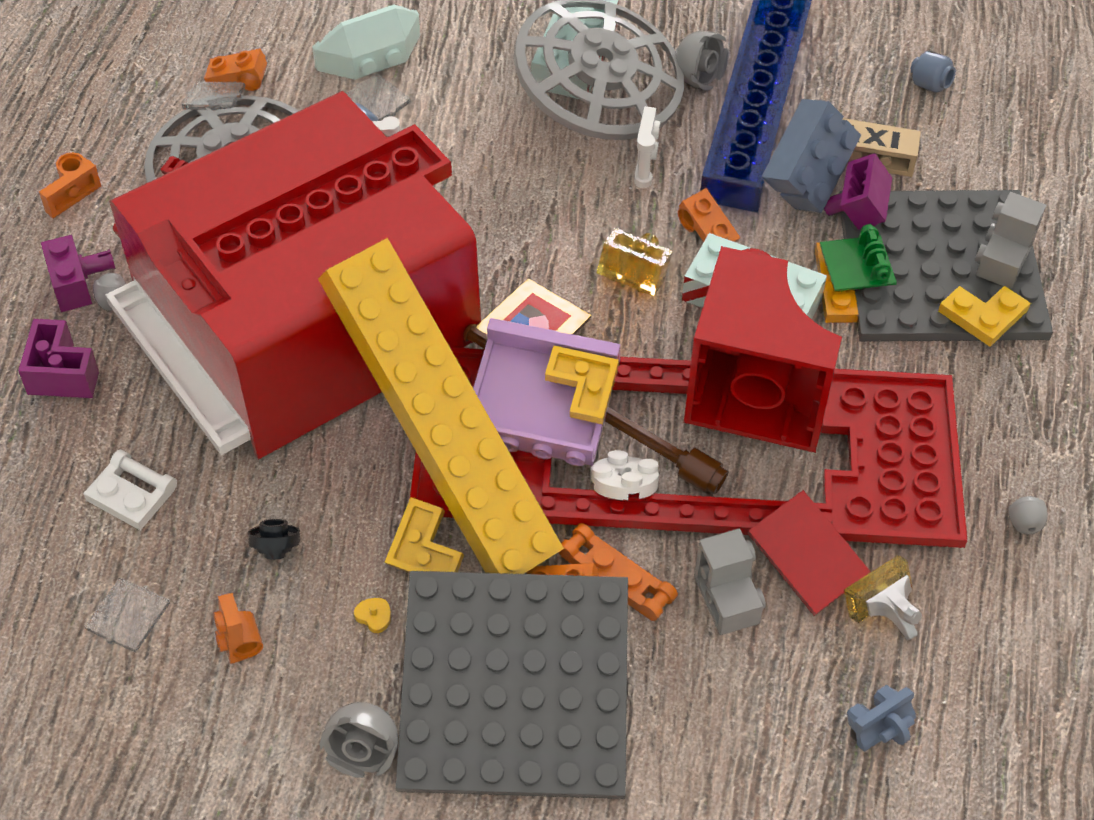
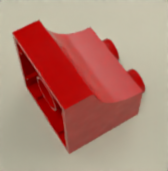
(758, 357)

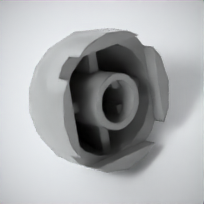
(702, 58)
(360, 739)

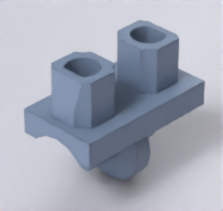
(885, 721)

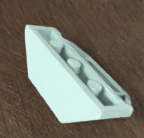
(368, 43)

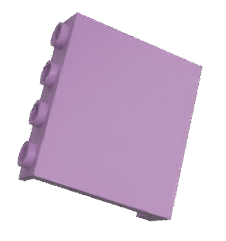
(525, 407)

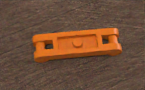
(615, 564)

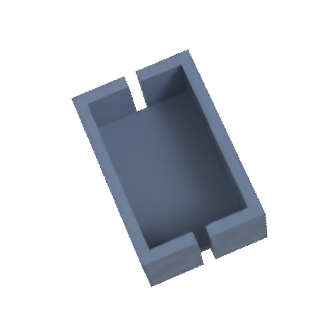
(811, 155)

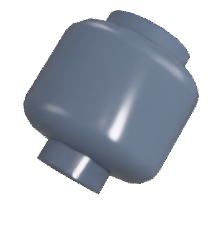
(933, 71)

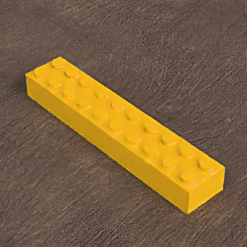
(439, 411)

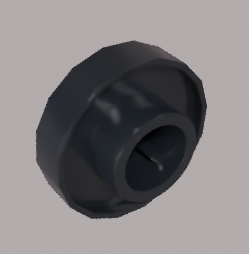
(274, 538)

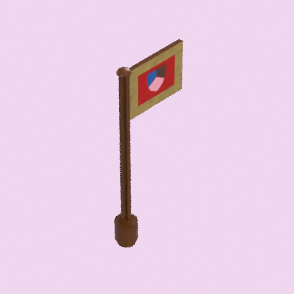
(543, 309)

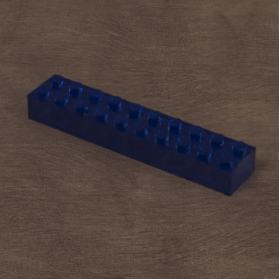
(755, 102)

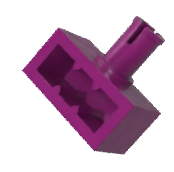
(864, 192)
(69, 271)

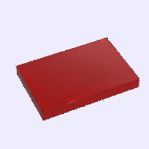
(808, 552)

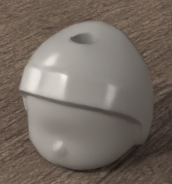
(104, 285)
(1028, 514)

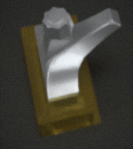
(885, 594)

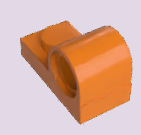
(76, 181)

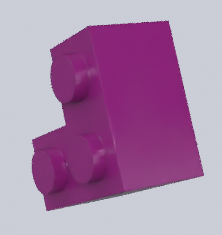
(53, 365)

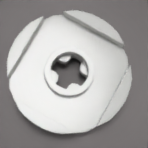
(624, 475)

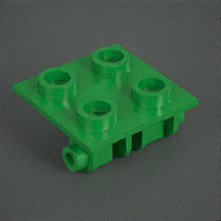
(858, 261)

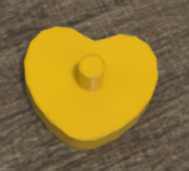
(374, 614)

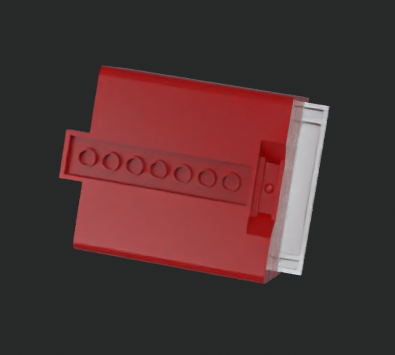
(234, 258)

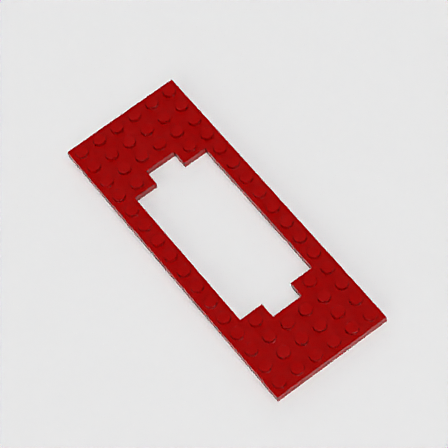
(898, 483)

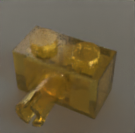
(634, 261)

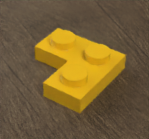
(981, 319)
(591, 376)
(414, 544)

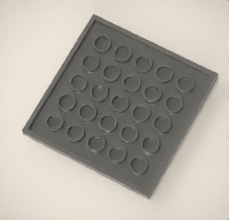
(932, 253)
(514, 685)

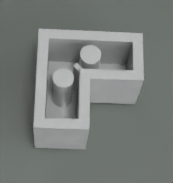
(1009, 239)
(726, 582)

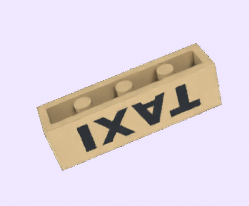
(893, 146)

